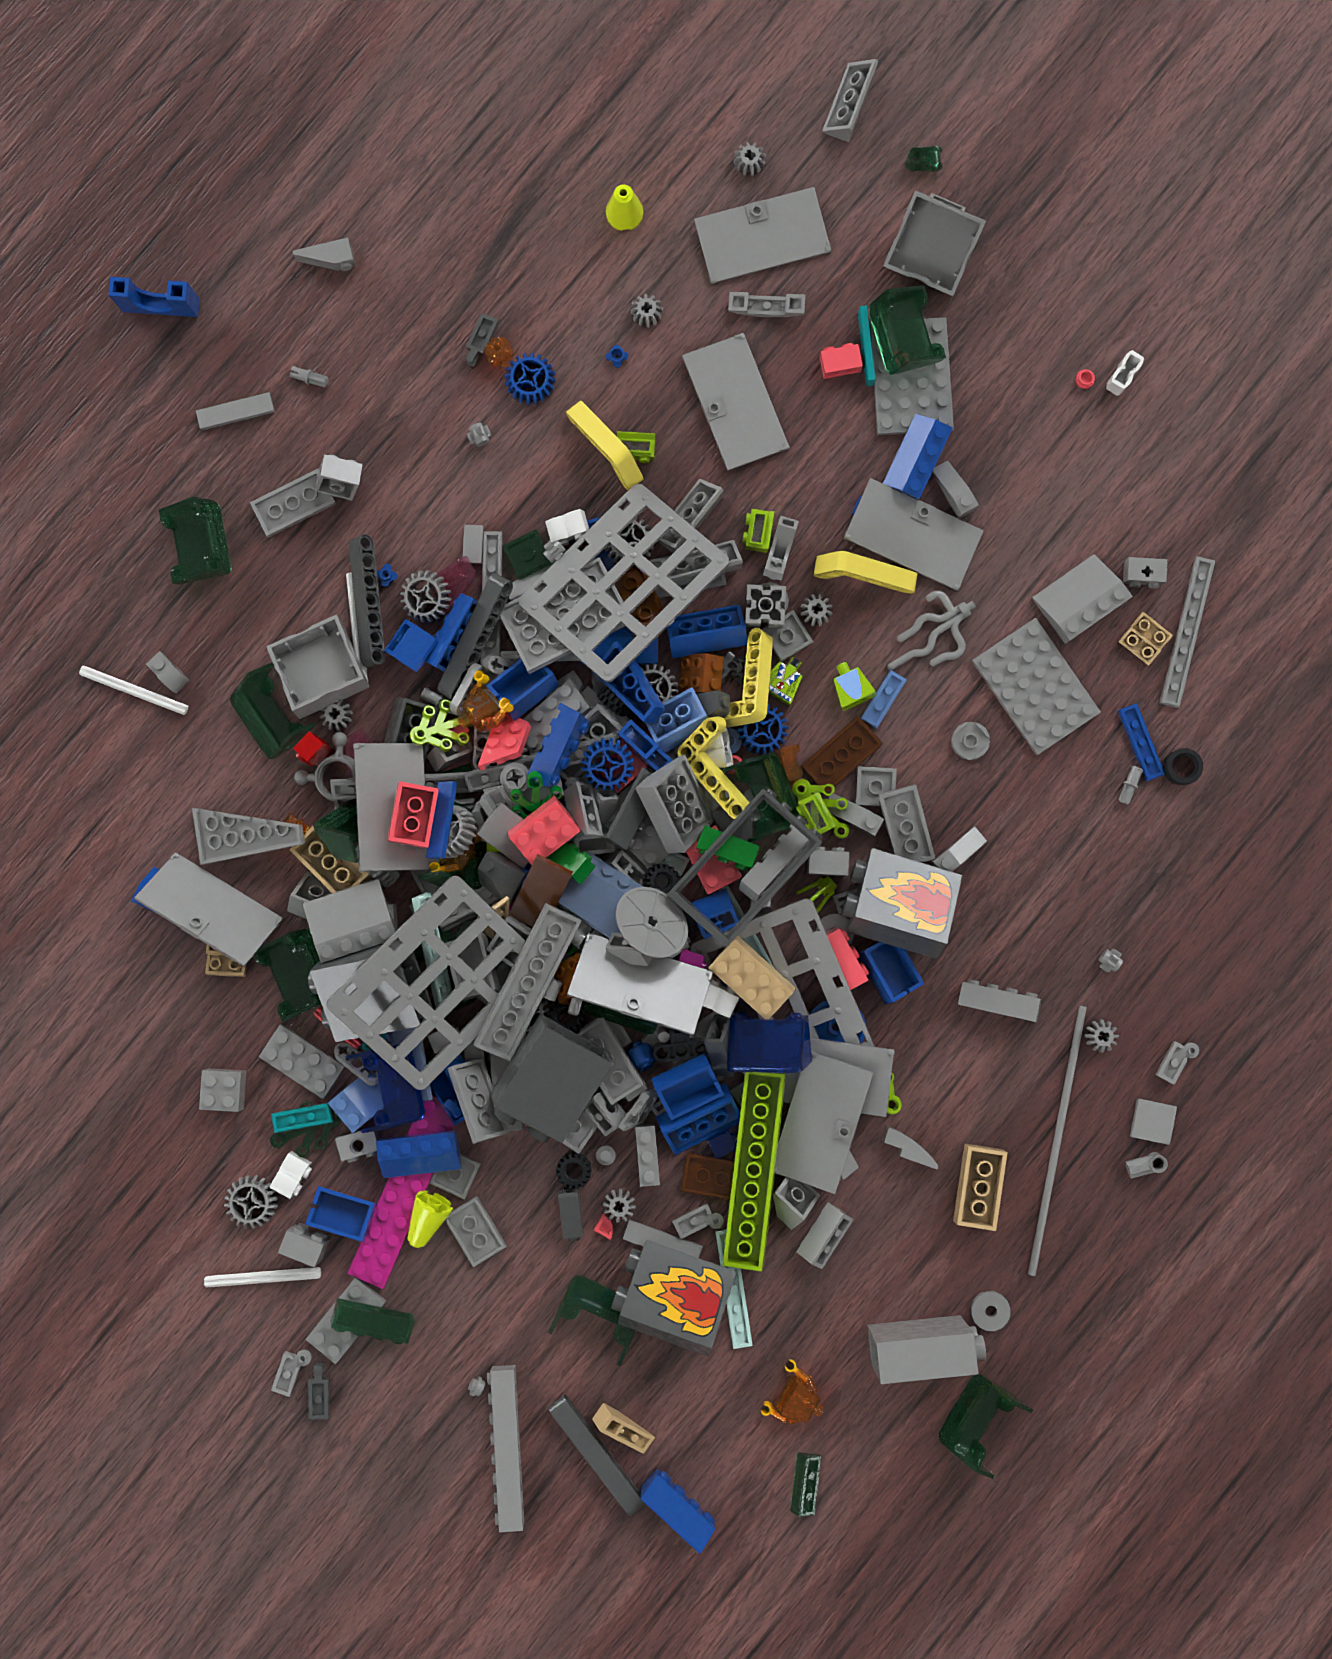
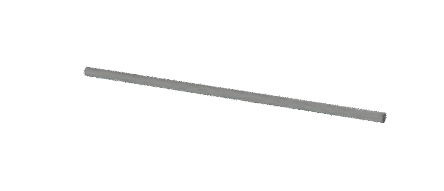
(1057, 1141)

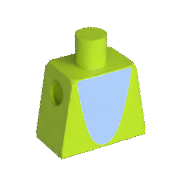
(852, 687)

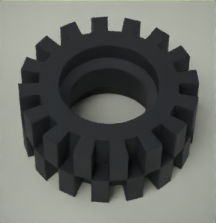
(612, 701)
(661, 869)
(559, 1009)
(585, 1170)

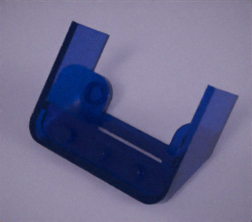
(400, 1099)

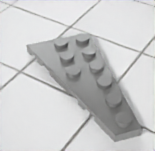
(234, 836)

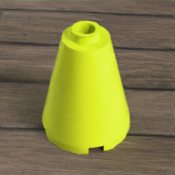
(624, 209)
(427, 1217)

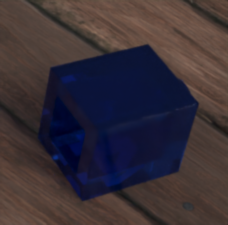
(723, 1143)

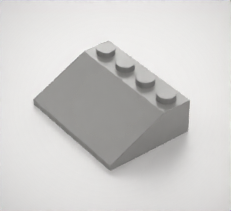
(1081, 598)
(676, 805)
(349, 920)

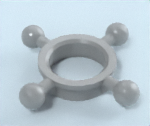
(303, 777)

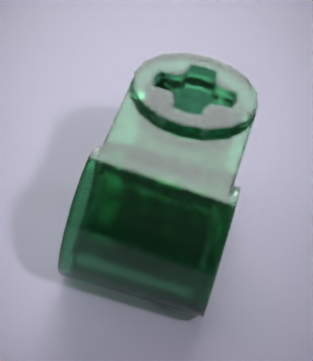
(928, 159)

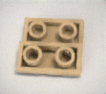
(1145, 638)
(221, 965)

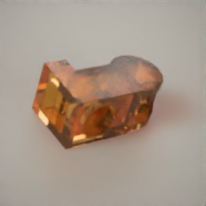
(789, 762)

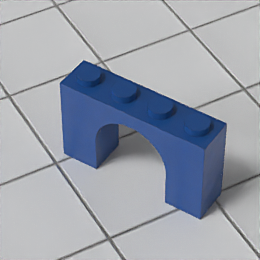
(178, 300)

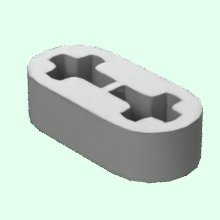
(502, 662)

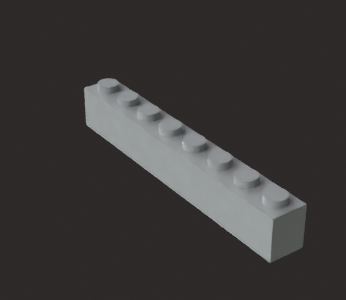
(507, 1448)

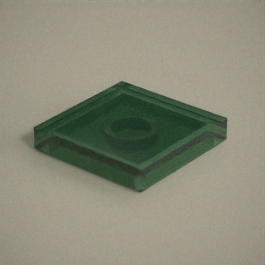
(526, 554)

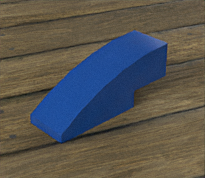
(644, 746)

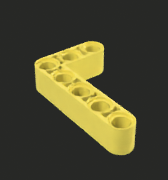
(606, 443)
(865, 569)
(756, 681)
(710, 768)

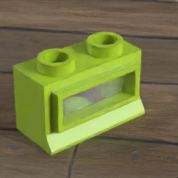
(639, 444)
(759, 530)
(816, 813)

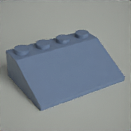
(597, 896)

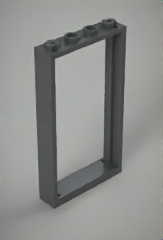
(783, 809)

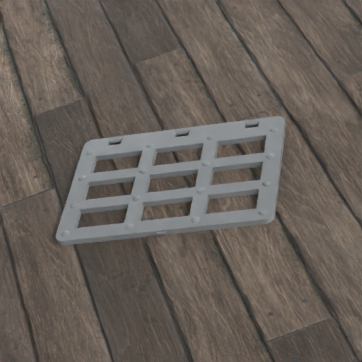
(607, 532)
(820, 958)
(386, 960)

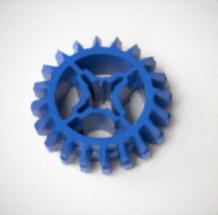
(523, 383)
(773, 742)
(599, 765)

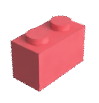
(840, 360)

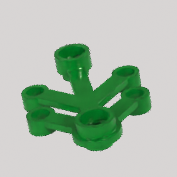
(535, 785)

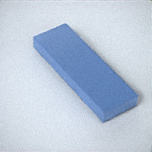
(885, 697)

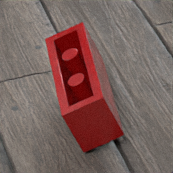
(312, 749)

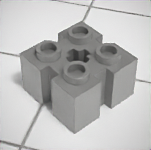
(773, 598)

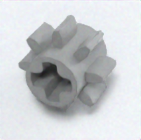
(479, 434)
(553, 551)
(1110, 960)

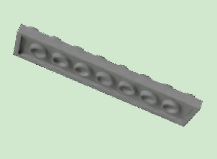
(527, 982)

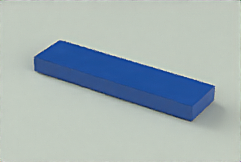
(1141, 742)
(442, 820)

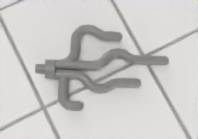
(952, 617)

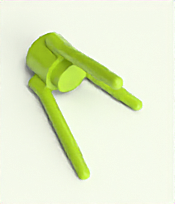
(826, 886)

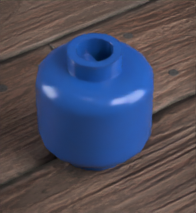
(641, 1056)

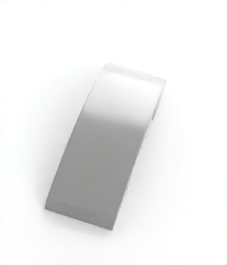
(766, 306)

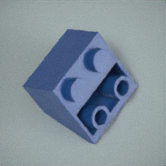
(411, 645)
(719, 910)

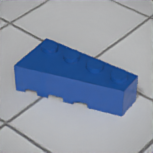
(634, 687)
(559, 745)

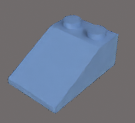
(678, 720)
(357, 1103)

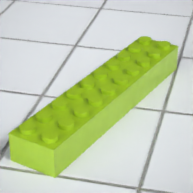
(754, 1170)

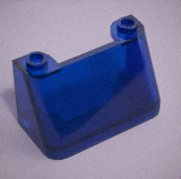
(768, 1044)

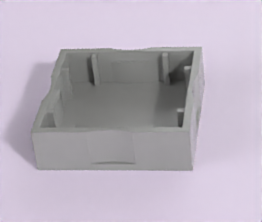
(934, 243)
(318, 667)

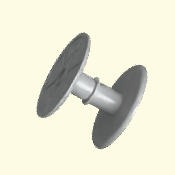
(651, 922)

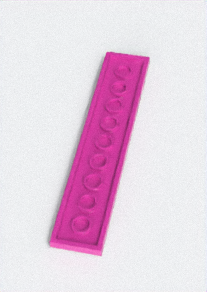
(394, 1209)

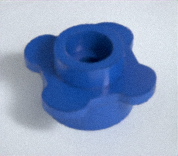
(616, 350)
(385, 581)

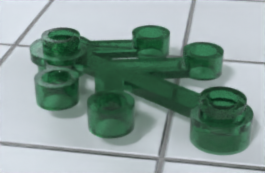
(310, 1132)

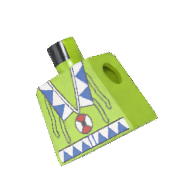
(785, 681)

